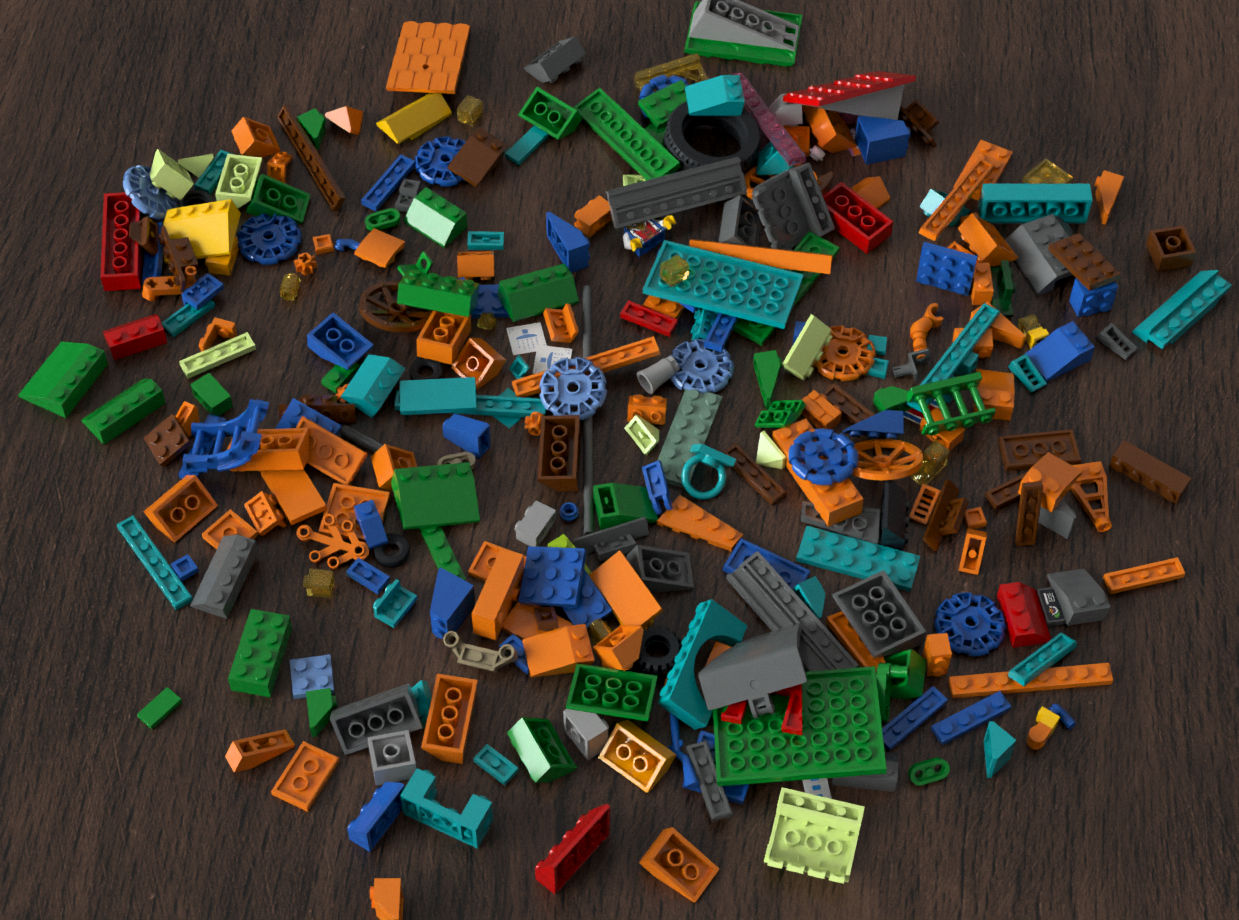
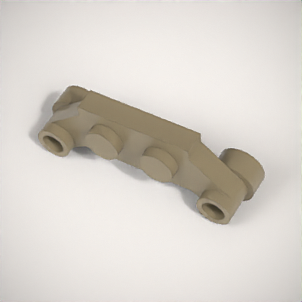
(480, 657)

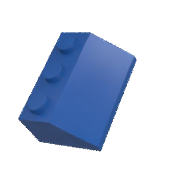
(376, 815)

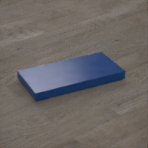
(789, 571)

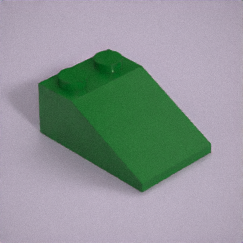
(278, 198)

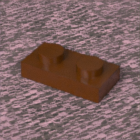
(546, 618)

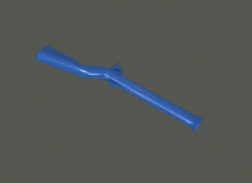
(690, 777)

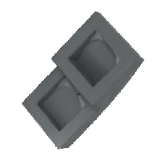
(407, 192)

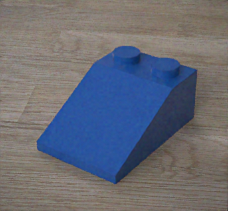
(568, 242)
(338, 342)
(1061, 351)

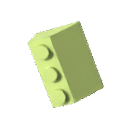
(238, 179)
(807, 348)

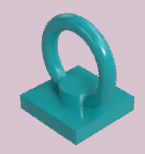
(710, 458)

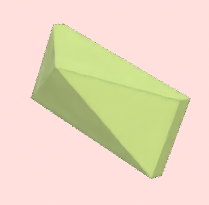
(196, 164)
(643, 434)
(769, 454)

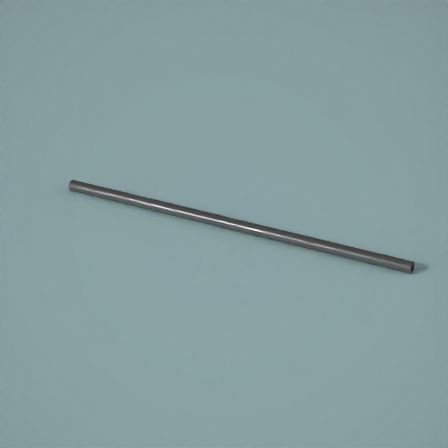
(587, 423)

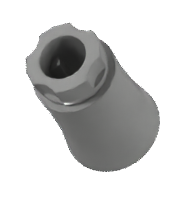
(657, 374)

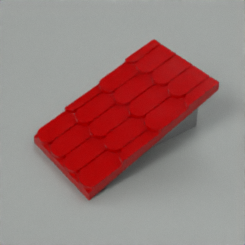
(865, 94)

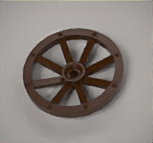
(395, 311)

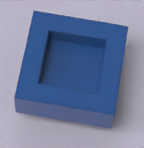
(184, 567)

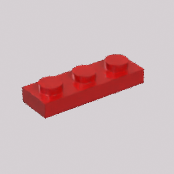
(648, 318)

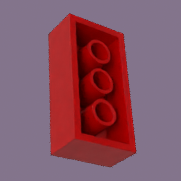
(857, 218)

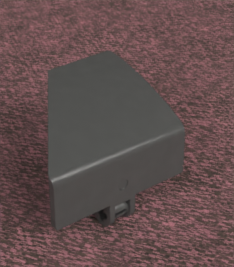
(754, 670)

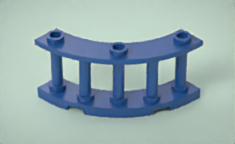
(243, 445)

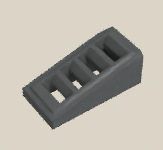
(1115, 333)

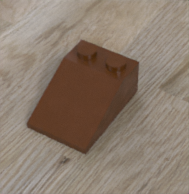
(478, 156)

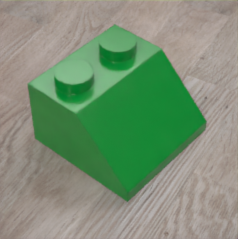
(908, 688)

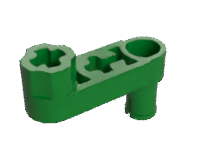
(884, 674)

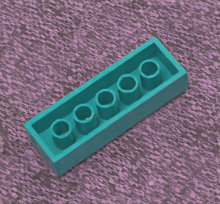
(1033, 201)

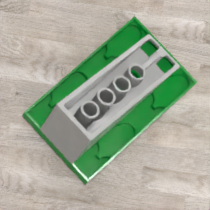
(743, 33)

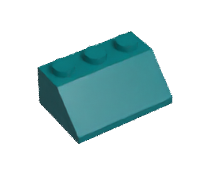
(373, 383)

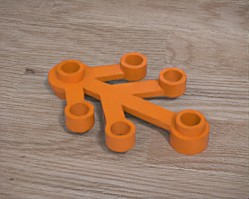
(335, 543)

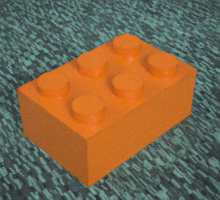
(443, 336)

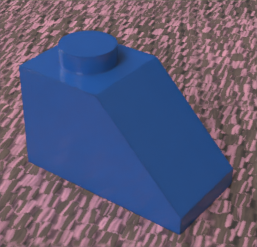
(370, 524)

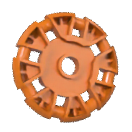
(850, 359)

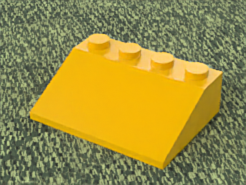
(207, 225)

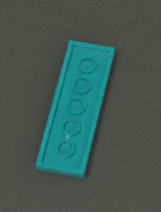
(857, 557)

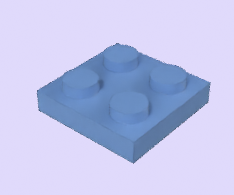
(311, 674)

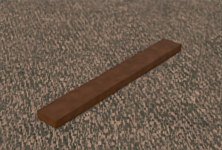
(311, 157)

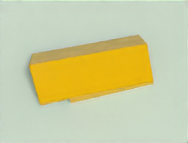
(415, 118)

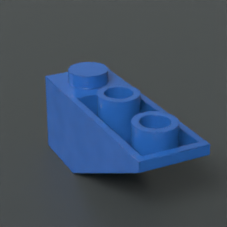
(885, 424)

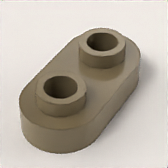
(462, 457)

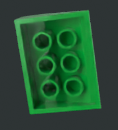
(65, 377)
(435, 495)
(612, 692)

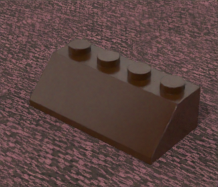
(560, 452)

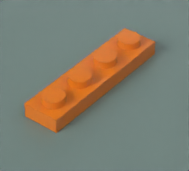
(1144, 575)

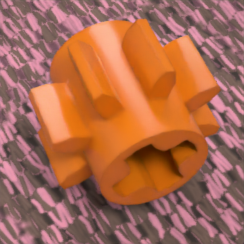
(305, 263)
(533, 423)

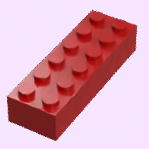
(120, 254)

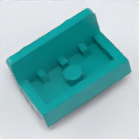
(394, 604)

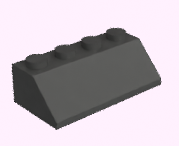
(226, 575)
(375, 716)

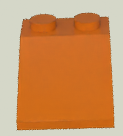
(997, 392)
(1056, 479)
(558, 651)
(679, 864)

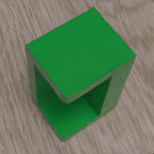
(211, 395)

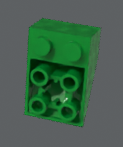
(622, 503)

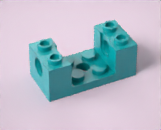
(420, 804)

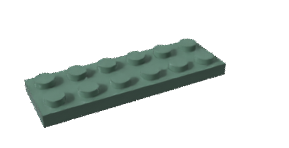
(689, 427)

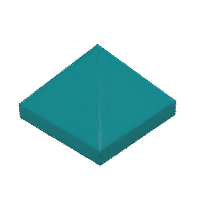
(519, 367)

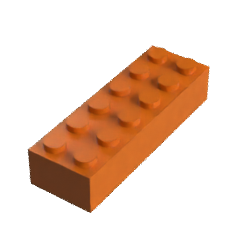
(832, 501)

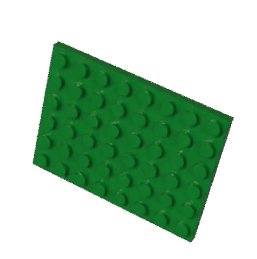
(838, 736)

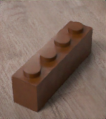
(1150, 472)

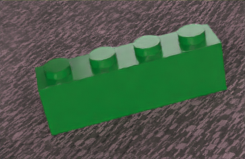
(536, 291)
(125, 410)

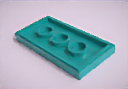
(437, 396)

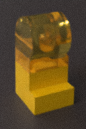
(1032, 329)

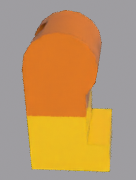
(1041, 732)

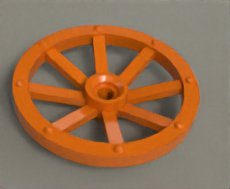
(880, 465)

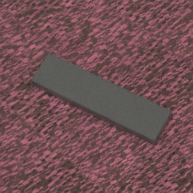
(706, 773)

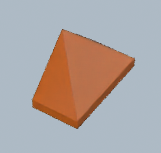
(186, 415)

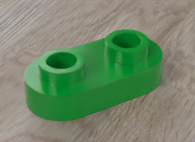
(383, 219)
(927, 771)

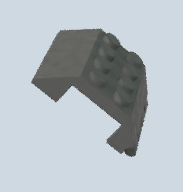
(792, 207)
(1034, 259)

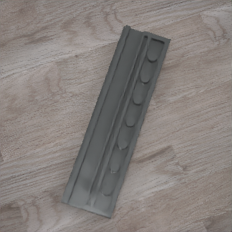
(676, 192)
(781, 607)

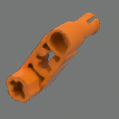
(159, 285)

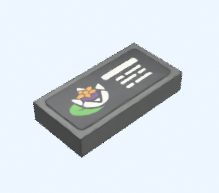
(1050, 606)

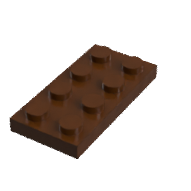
(1084, 261)

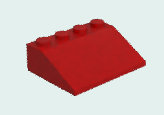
(574, 849)

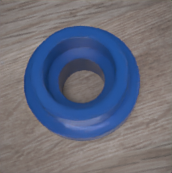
(569, 507)

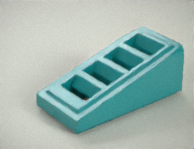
(1027, 364)

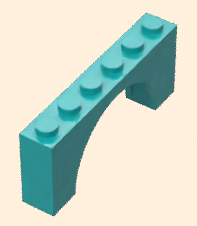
(681, 693)

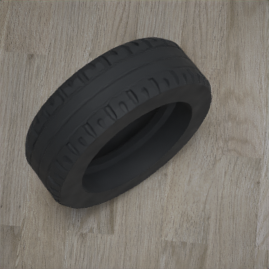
(742, 128)

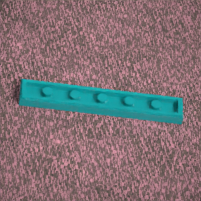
(154, 562)

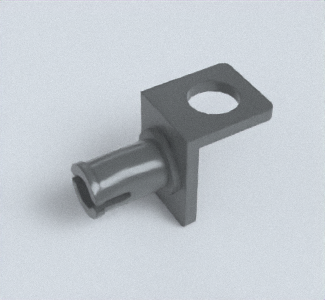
(910, 368)

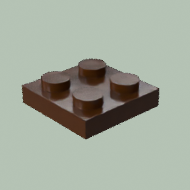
(167, 440)

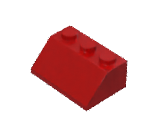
(135, 336)
(1023, 615)

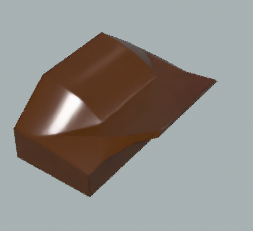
(146, 234)

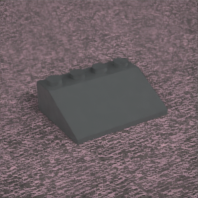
(880, 616)

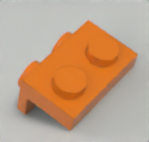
(561, 324)
(649, 408)

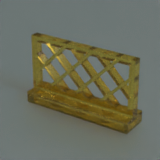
(680, 66)

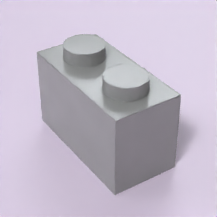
(535, 524)

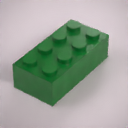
(438, 293)
(260, 653)

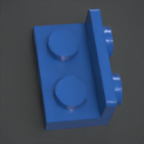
(202, 291)

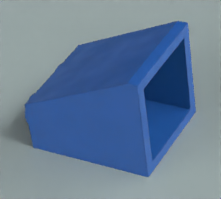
(881, 138)
(451, 603)

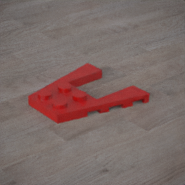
(793, 717)

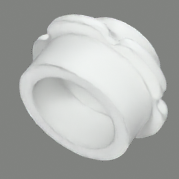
(817, 153)

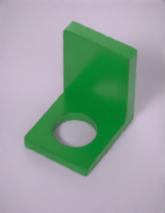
(418, 266)

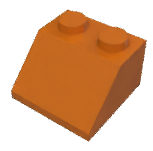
(255, 138)
(476, 264)
(478, 361)
(388, 459)
(620, 647)
(387, 898)

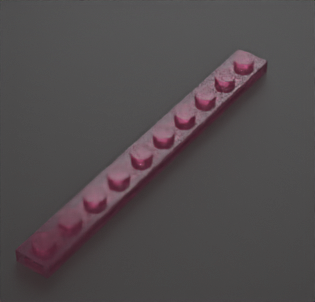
(770, 124)

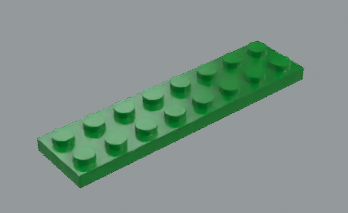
(626, 136)
(810, 243)

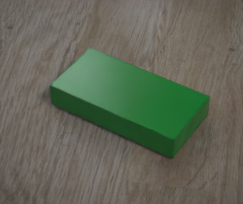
(159, 708)

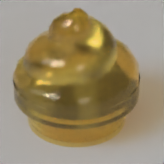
(487, 321)

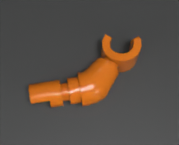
(920, 328)

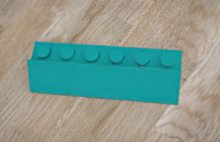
(1183, 309)

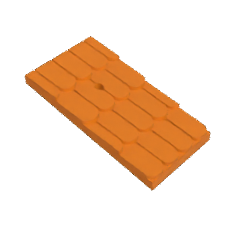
(428, 57)

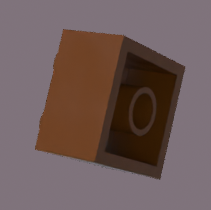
(1171, 248)

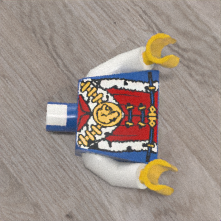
(646, 234)

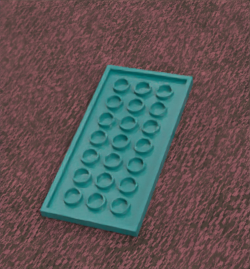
(727, 285)

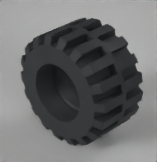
(658, 639)

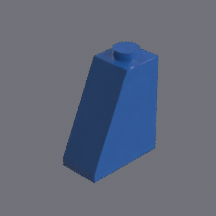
(468, 434)

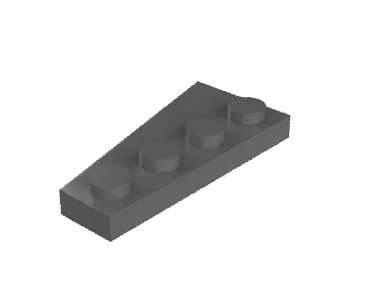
(862, 526)

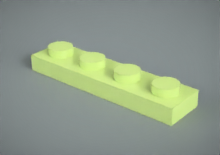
(217, 355)

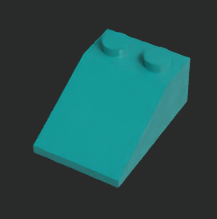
(716, 97)

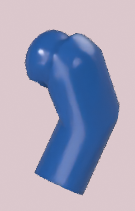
(350, 243)
(1065, 718)

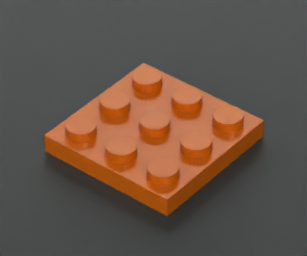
(342, 503)

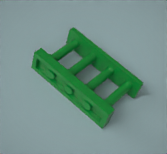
(950, 386)

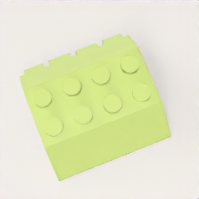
(814, 835)

